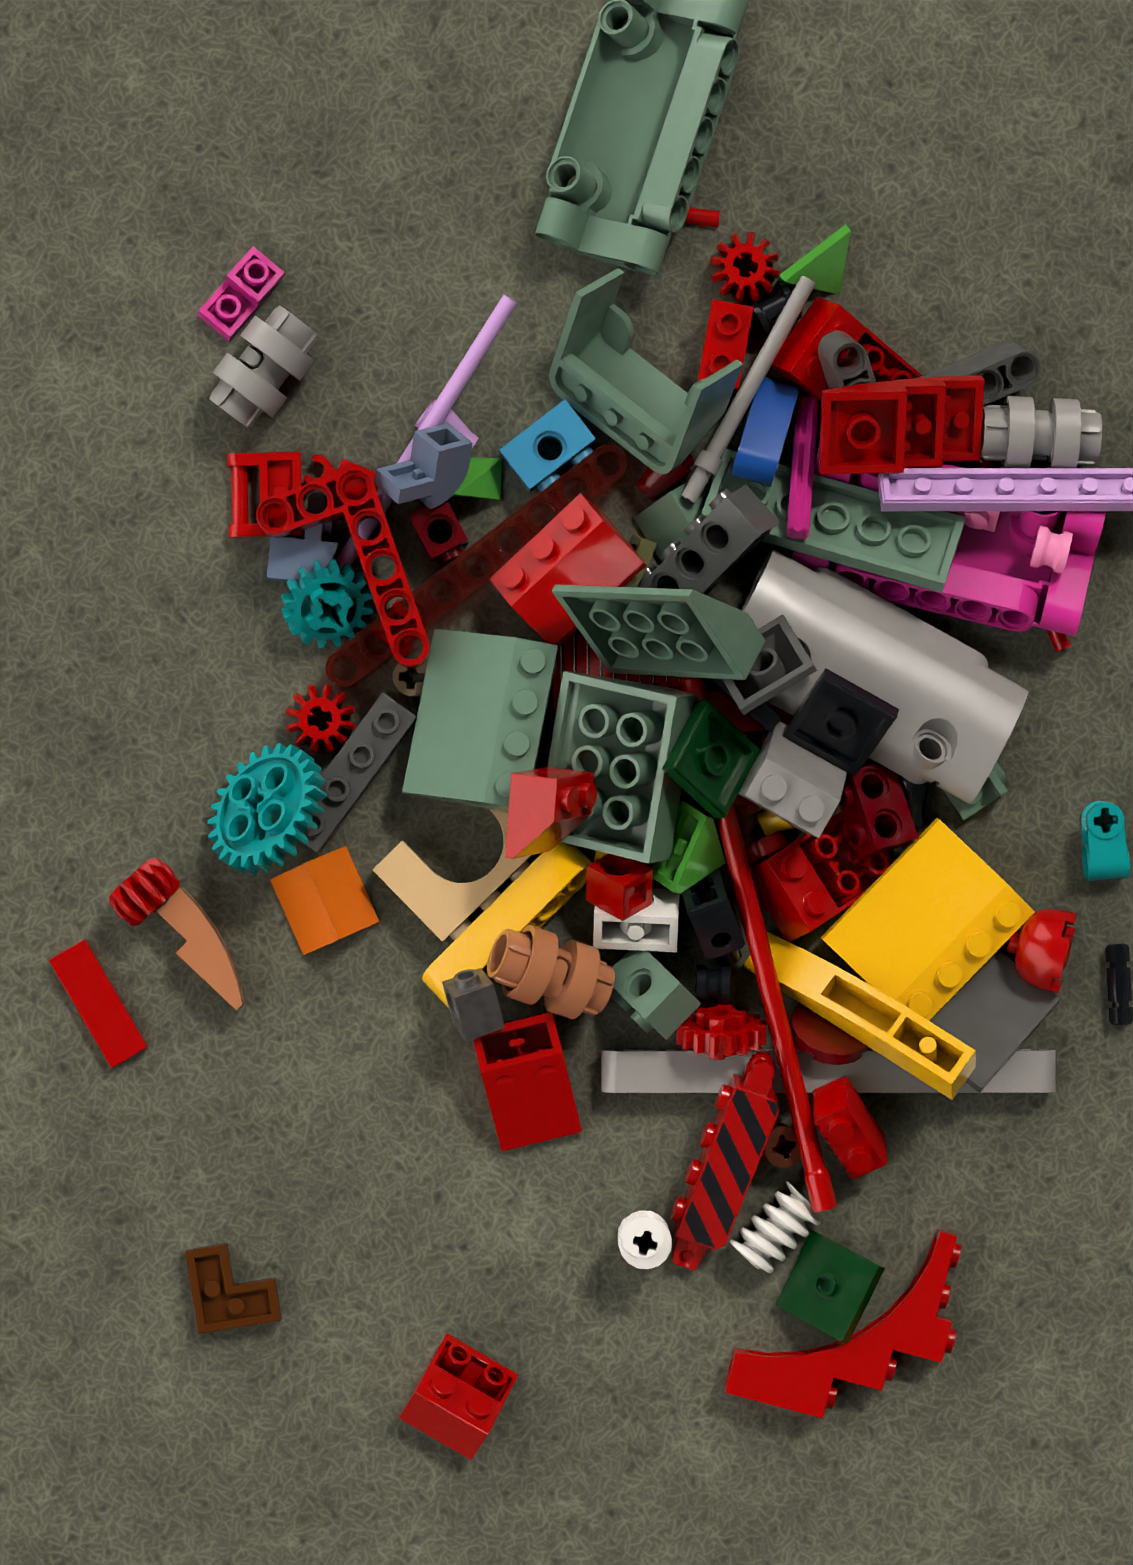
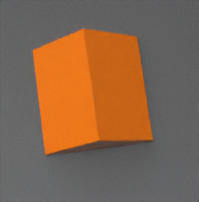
(324, 900)

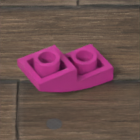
(241, 293)

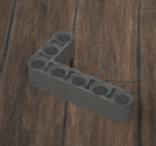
(993, 362)

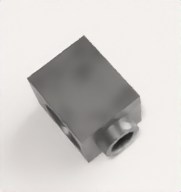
(473, 1004)

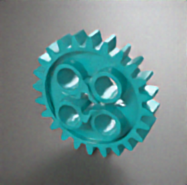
(267, 808)

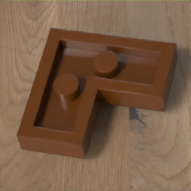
(219, 1301)

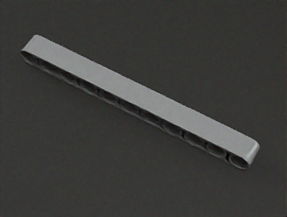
(695, 1073)

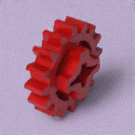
(721, 1032)

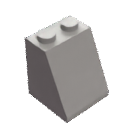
(794, 783)

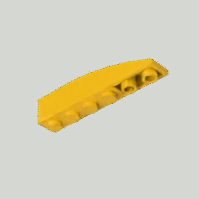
(872, 1017)

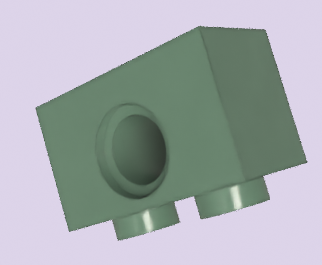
(653, 993)

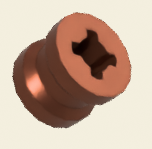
(781, 1135)

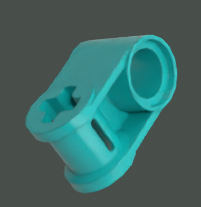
(1104, 852)

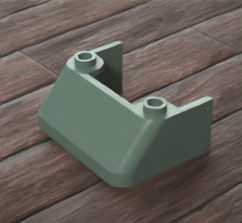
(626, 392)

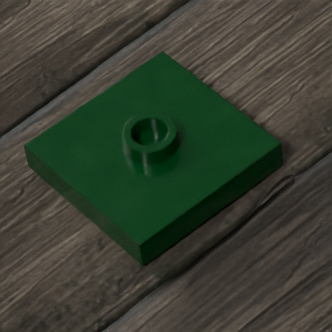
(711, 759)
(830, 1286)

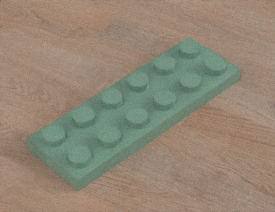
(854, 530)

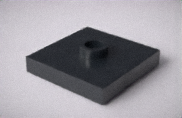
(840, 722)

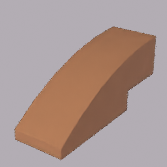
(204, 946)

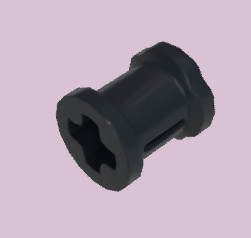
(768, 311)

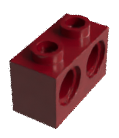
(883, 807)

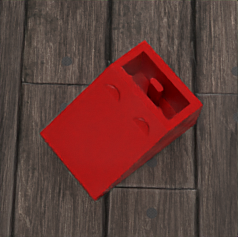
(799, 353)
(815, 879)
(527, 1082)

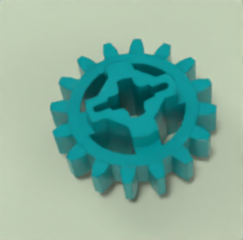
(334, 587)

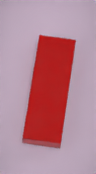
(98, 1003)

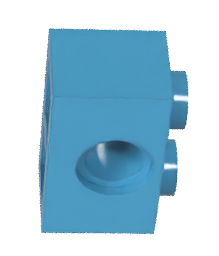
(558, 424)

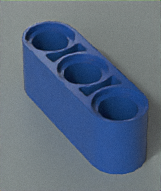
(765, 431)

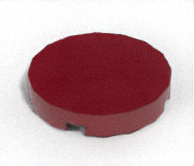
(823, 1038)

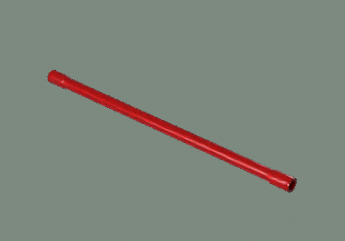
(816, 1174)

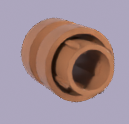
(567, 976)

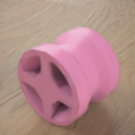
(1051, 549)

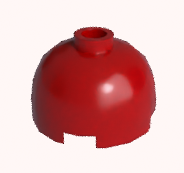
(1043, 948)

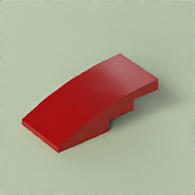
(901, 424)

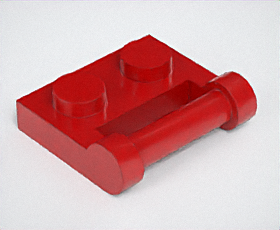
(276, 475)

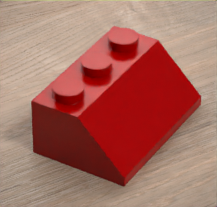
(570, 550)

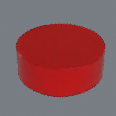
(766, 846)

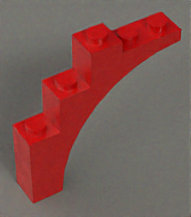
(911, 1326)

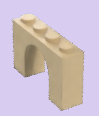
(441, 902)

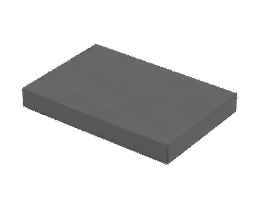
(994, 1015)

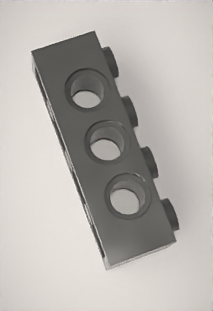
(746, 524)
(358, 765)

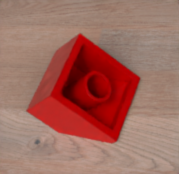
(546, 808)

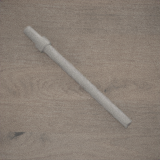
(709, 461)

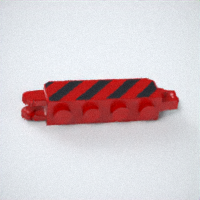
(726, 1163)

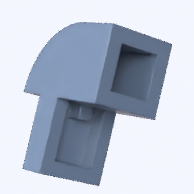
(435, 468)
(290, 554)

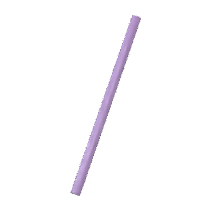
(441, 407)

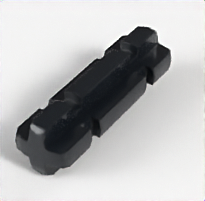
(1119, 984)

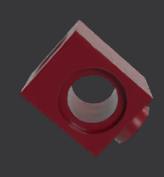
(422, 521)

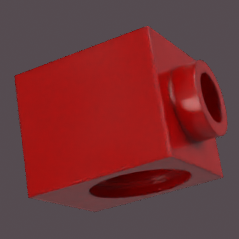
(619, 885)

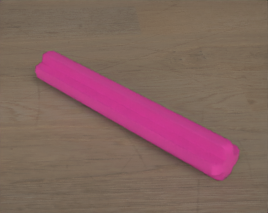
(802, 468)

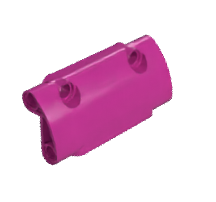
(992, 570)

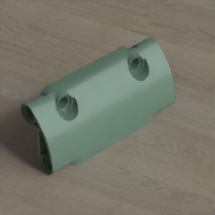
(640, 128)

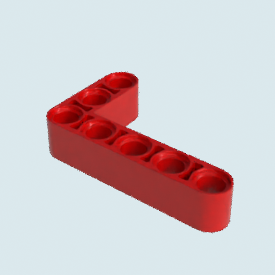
(368, 550)

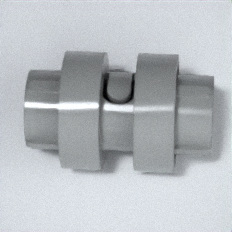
(273, 353)
(1058, 436)

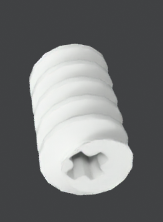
(776, 1229)
(653, 1253)

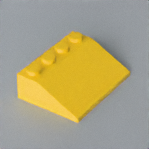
(928, 922)

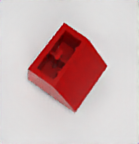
(459, 1396)

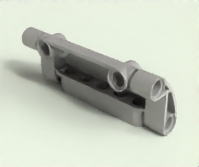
(948, 700)

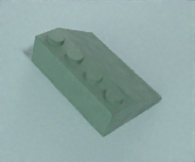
(663, 631)
(479, 717)
(625, 738)

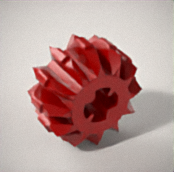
(732, 274)
(327, 707)
(144, 891)

